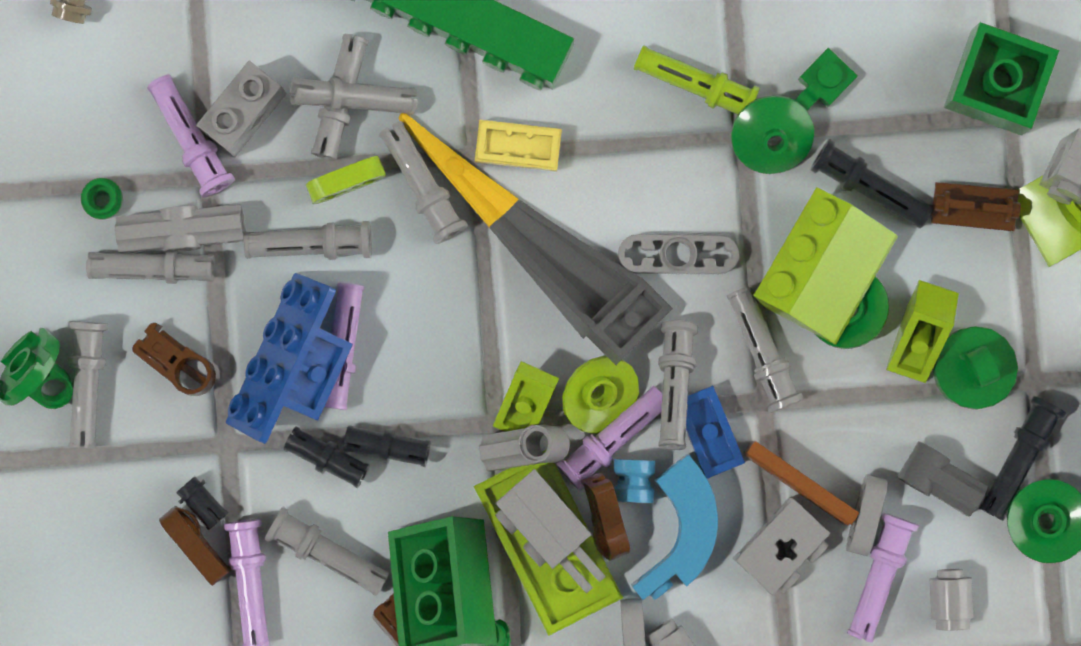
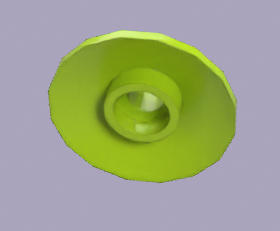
(615, 393)

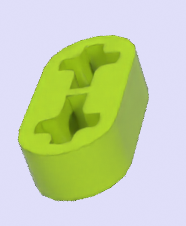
(345, 180)

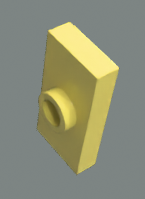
(518, 145)

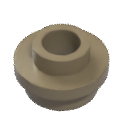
(70, 10)

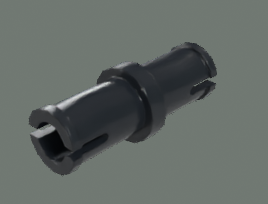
(386, 446)
(326, 457)

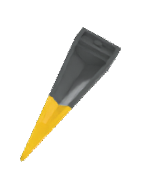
(584, 285)

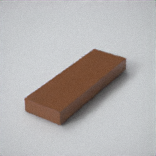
(800, 483)

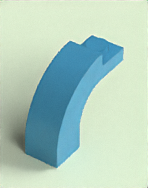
(697, 529)

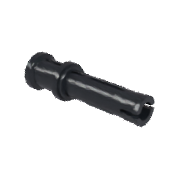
(854, 175)
(1030, 441)

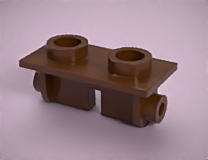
(975, 206)

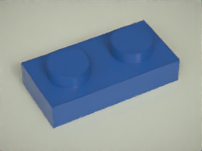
(711, 434)

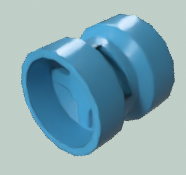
(634, 480)

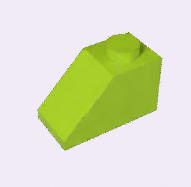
(923, 331)

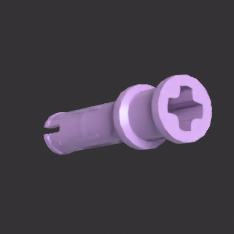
(198, 153)
(598, 450)
(887, 557)
(246, 562)

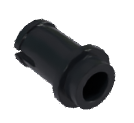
(200, 499)

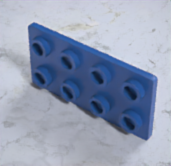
(294, 363)

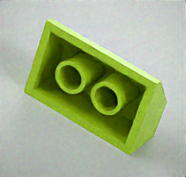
(825, 266)

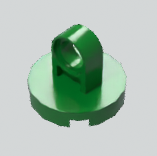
(29, 367)
(976, 368)

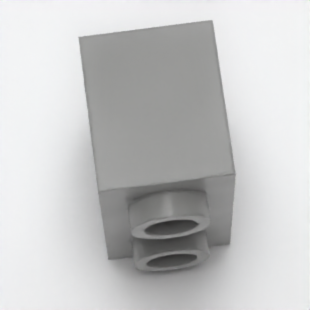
(241, 108)
(759, 553)

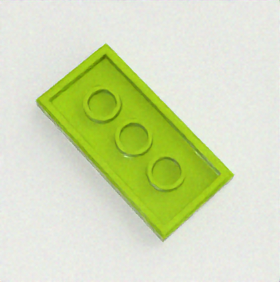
(552, 591)

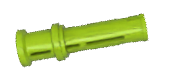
(649, 61)

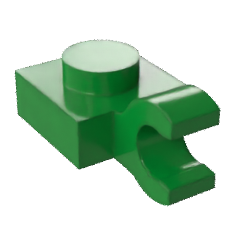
(825, 80)

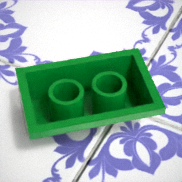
(442, 583)

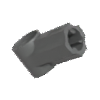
(934, 475)

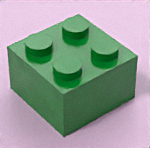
(1001, 79)

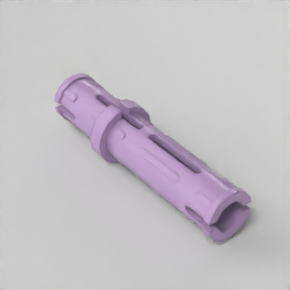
(345, 327)

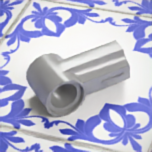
(522, 447)

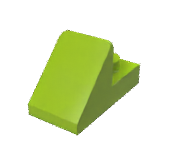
(525, 398)

